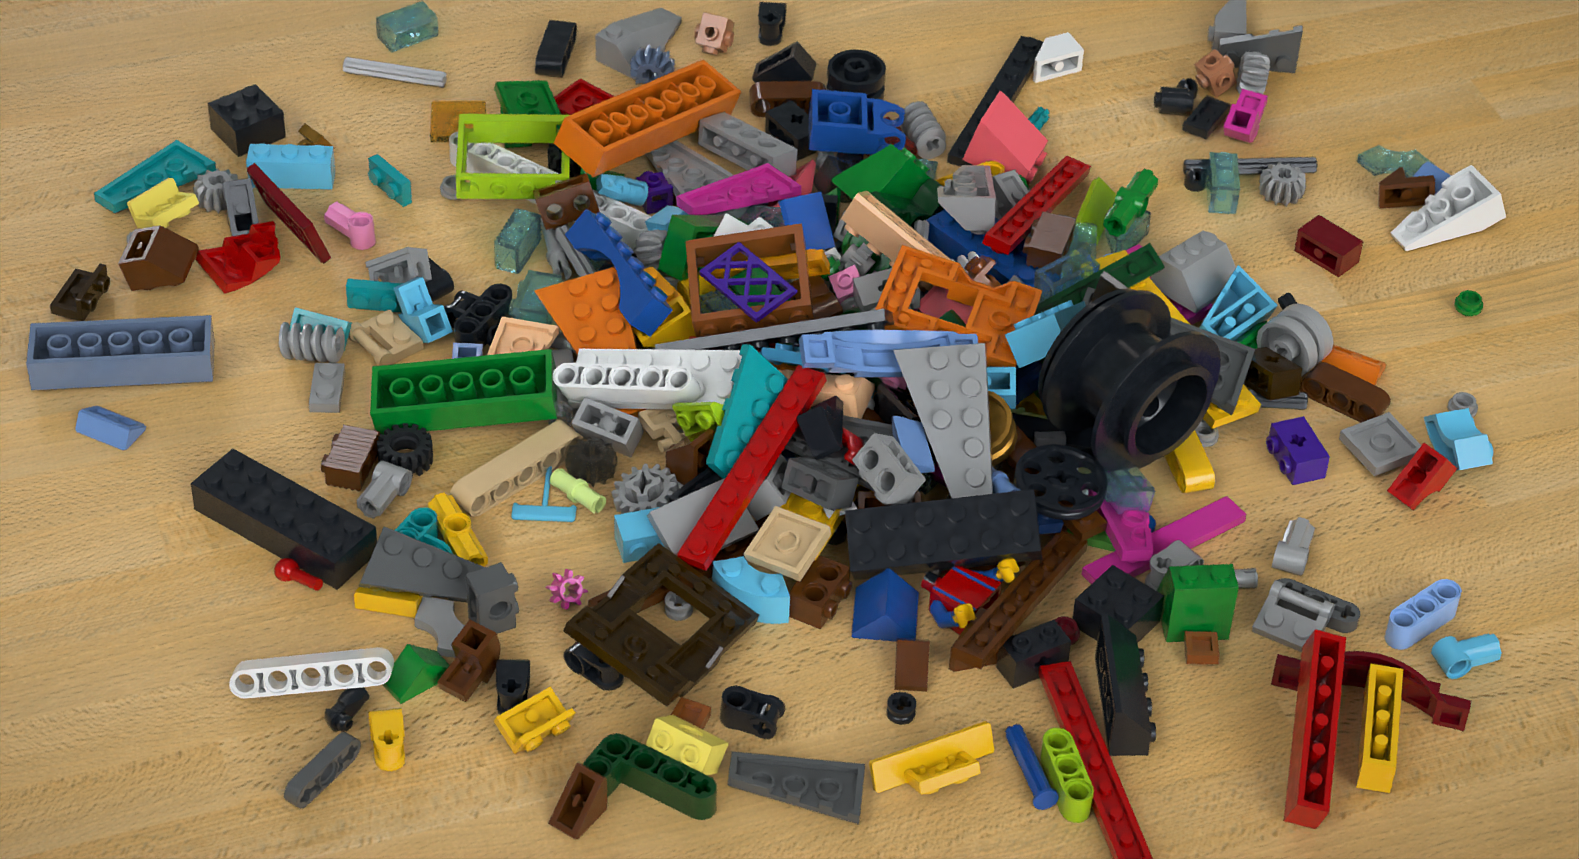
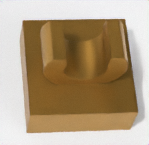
(312, 137)

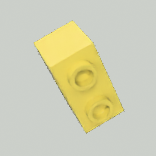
(687, 744)

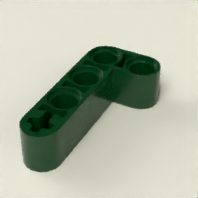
(921, 207)
(654, 775)

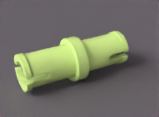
(577, 490)

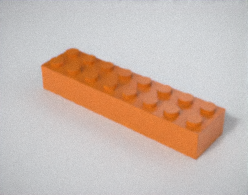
(645, 117)

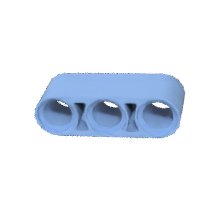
(1422, 614)

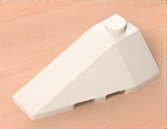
(1460, 208)

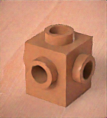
(714, 33)
(1215, 73)

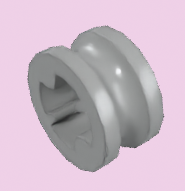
(677, 612)

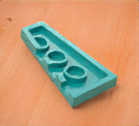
(172, 161)
(752, 395)

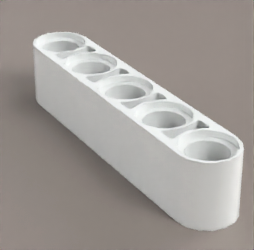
(637, 390)
(299, 682)

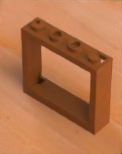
(763, 244)

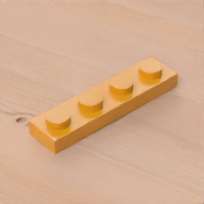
(787, 265)

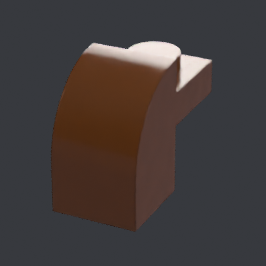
(475, 661)

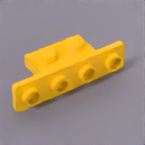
(935, 761)

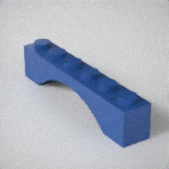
(640, 300)

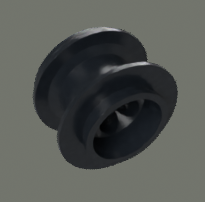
(1128, 379)

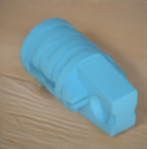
(622, 189)

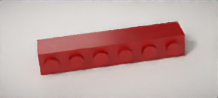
(1315, 729)

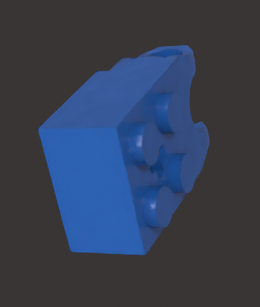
(852, 123)

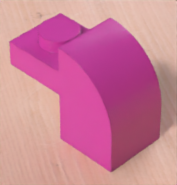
(1245, 116)

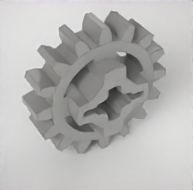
(644, 489)

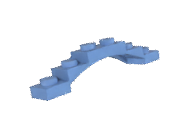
(870, 351)

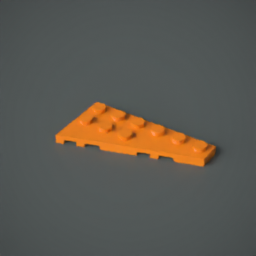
(590, 313)

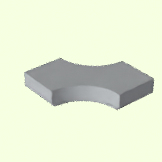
(439, 620)

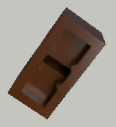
(563, 194)
(820, 592)

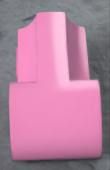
(355, 225)

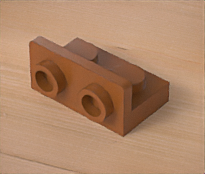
(977, 270)

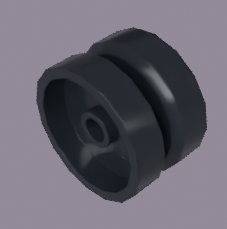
(857, 73)

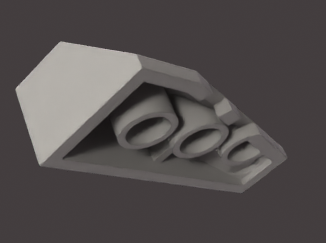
(624, 37)
(970, 198)

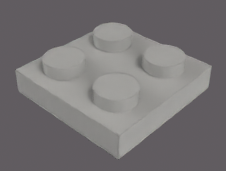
(1380, 443)

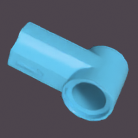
(1459, 656)

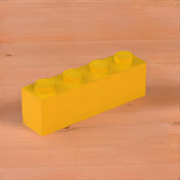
(1380, 728)

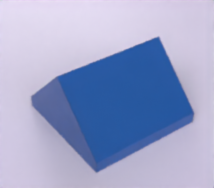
(811, 212)
(885, 608)

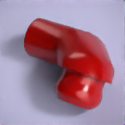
(853, 443)

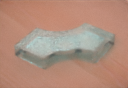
(1384, 161)

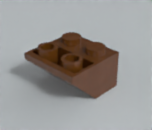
(156, 258)

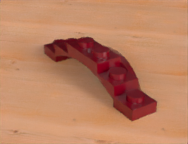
(1416, 689)

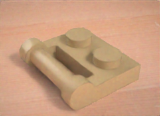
(390, 333)

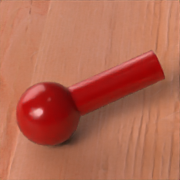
(288, 570)

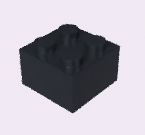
(246, 119)
(1122, 598)

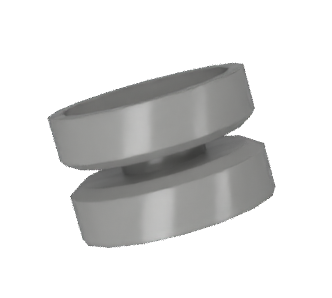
(1298, 335)

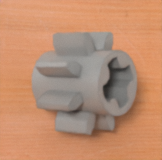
(859, 257)

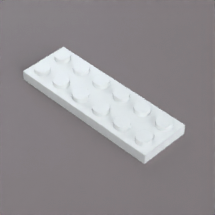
(709, 367)

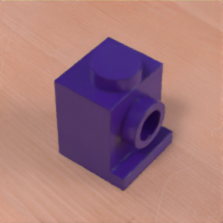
(657, 186)

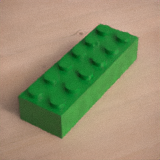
(465, 391)

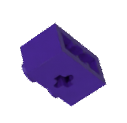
(1297, 450)

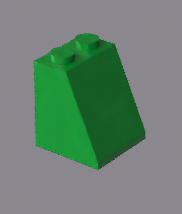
(885, 172)
(1198, 600)

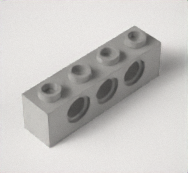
(745, 144)

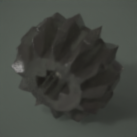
(591, 461)

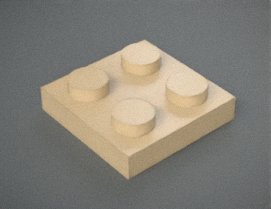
(787, 543)

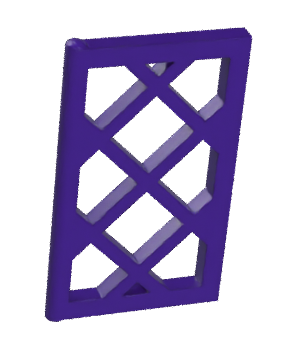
(741, 301)

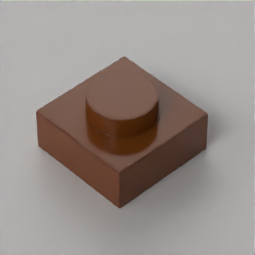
(1201, 647)
(692, 712)

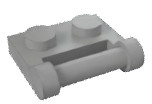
(1287, 626)

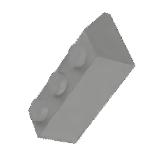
(1195, 271)

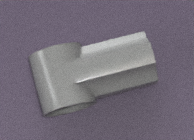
(386, 483)
(1294, 549)

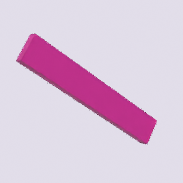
(1191, 530)

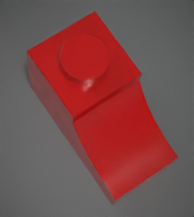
(1422, 476)

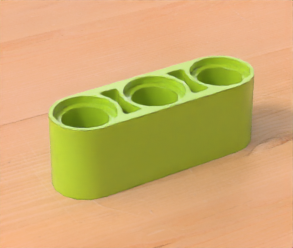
(1067, 775)

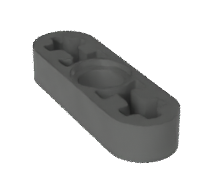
(1341, 609)
(322, 770)

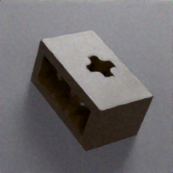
(1273, 375)

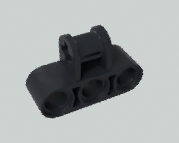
(478, 313)

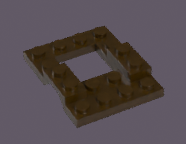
(644, 652)

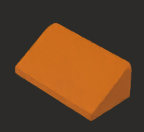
(1356, 364)

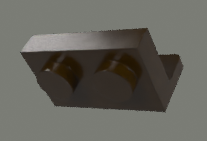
(81, 293)

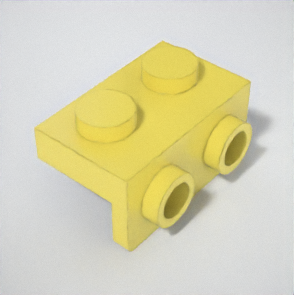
(161, 205)

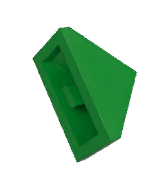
(415, 672)

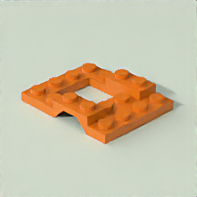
(992, 311)

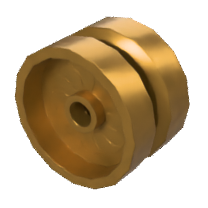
(1002, 429)

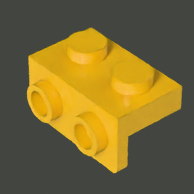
(533, 720)

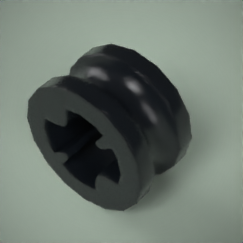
(901, 716)

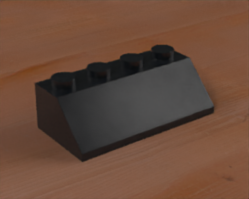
(1123, 690)

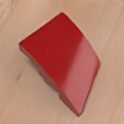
(242, 257)

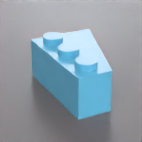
(1238, 307)

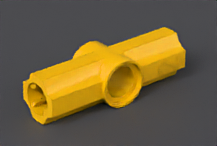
(457, 529)

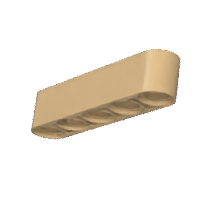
(514, 468)

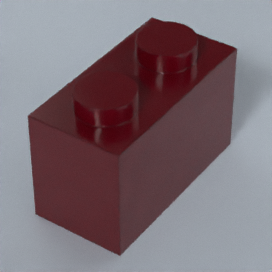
(1328, 245)

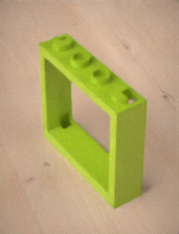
(505, 129)

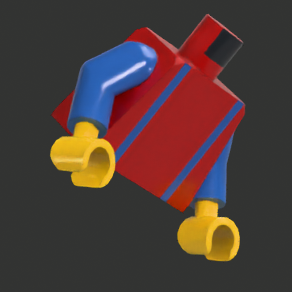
(964, 591)

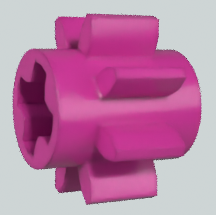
(575, 589)

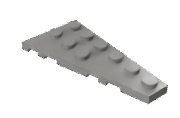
(689, 171)
(953, 406)

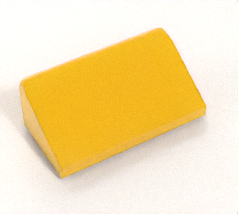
(387, 602)

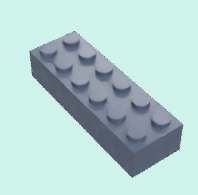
(120, 352)

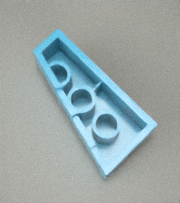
(1037, 333)

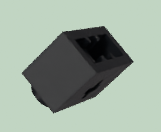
(791, 126)
(1027, 651)

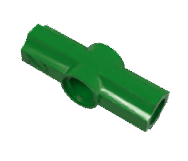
(1130, 202)

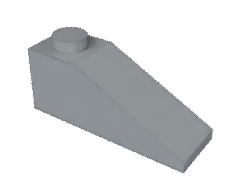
(1228, 22)

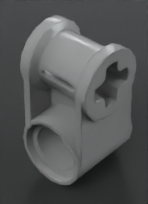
(1175, 555)

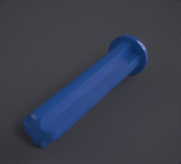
(1043, 794)

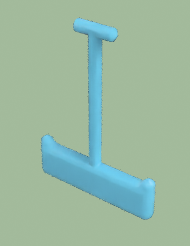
(544, 512)

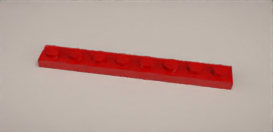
(1042, 197)
(751, 468)
(1109, 797)

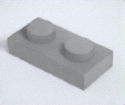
(327, 387)

